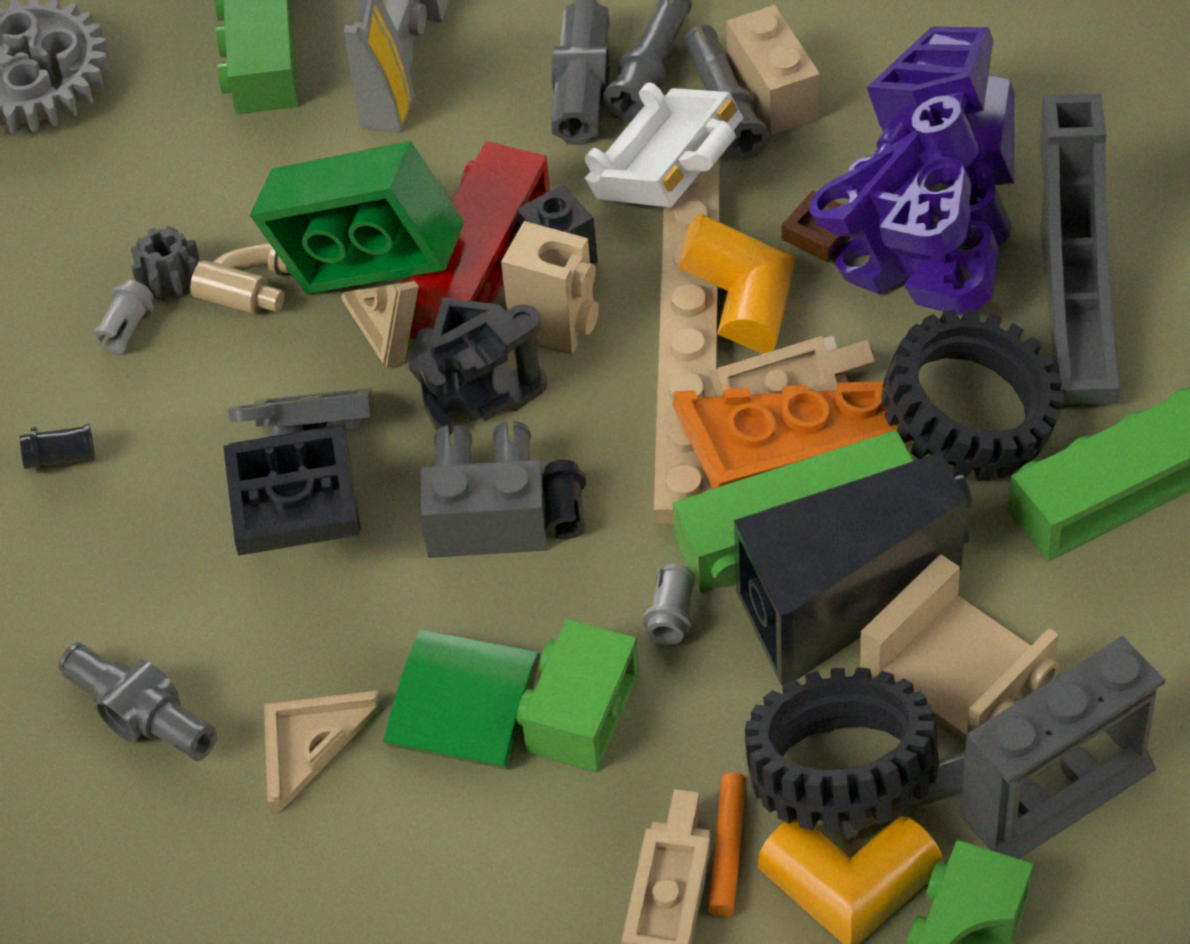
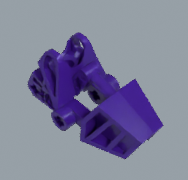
(938, 126)

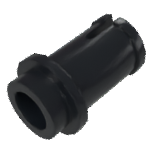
(56, 447)
(563, 489)

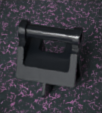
(466, 356)

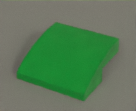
(460, 699)

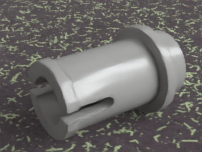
(128, 306)
(668, 617)

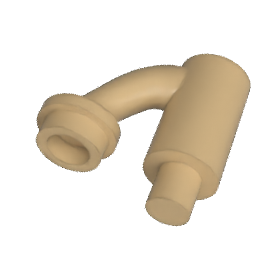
(229, 286)

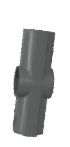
(580, 71)

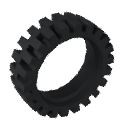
(993, 349)
(842, 793)

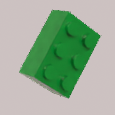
(358, 218)

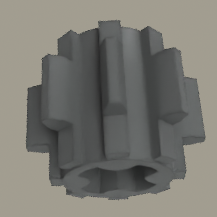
(164, 262)

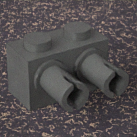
(483, 504)

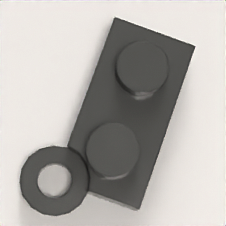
(289, 413)

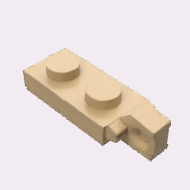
(808, 363)
(669, 877)

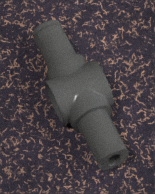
(137, 701)

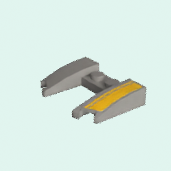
(382, 56)

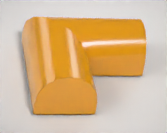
(750, 271)
(844, 892)

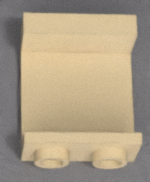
(955, 651)

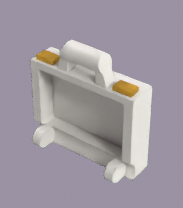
(664, 146)

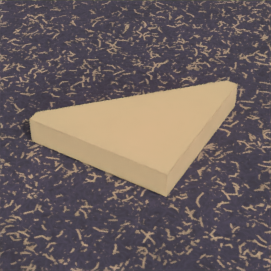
(385, 318)
(307, 736)

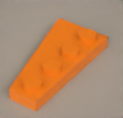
(761, 432)

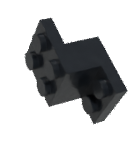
(291, 489)

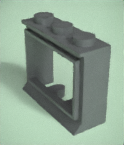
(1102, 693)

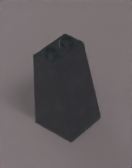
(840, 556)

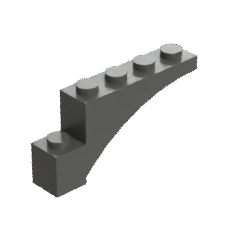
(1077, 247)

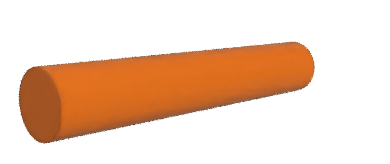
(727, 845)

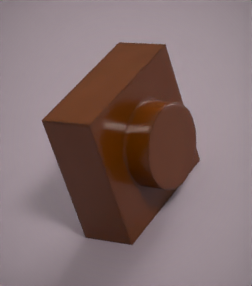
(806, 235)

